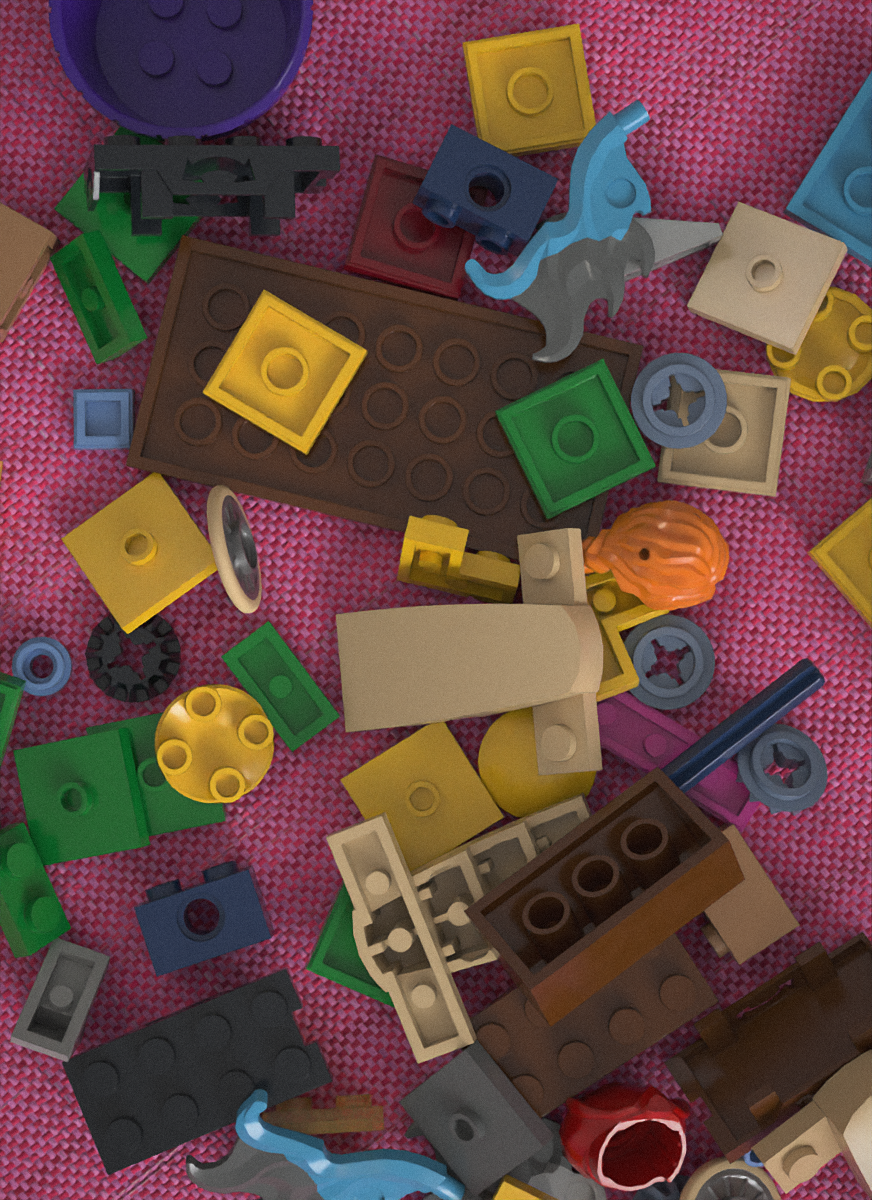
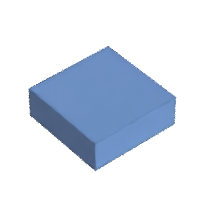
(103, 418)

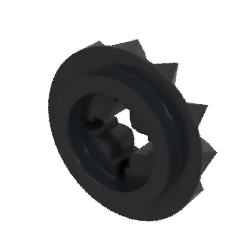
(123, 682)

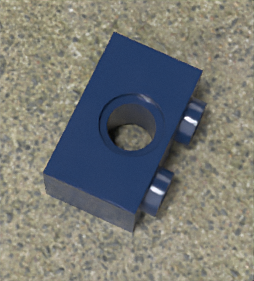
(517, 186)
(177, 943)

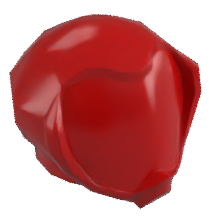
(647, 1141)

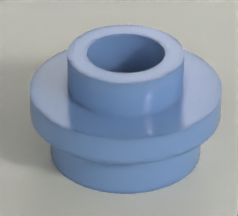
(23, 665)

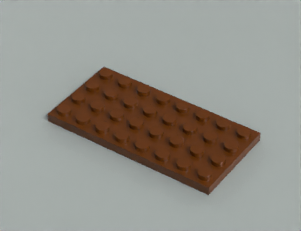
(409, 429)

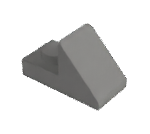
(61, 1000)

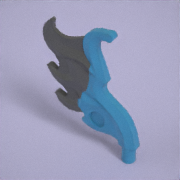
(586, 251)
(299, 1167)

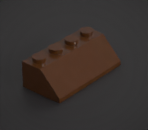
(605, 895)

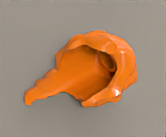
(661, 554)

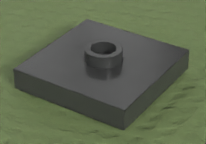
(476, 1118)

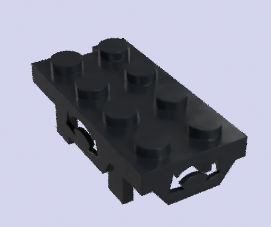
(256, 174)
(195, 1070)

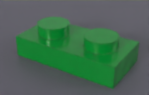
(98, 297)
(280, 686)
(28, 902)

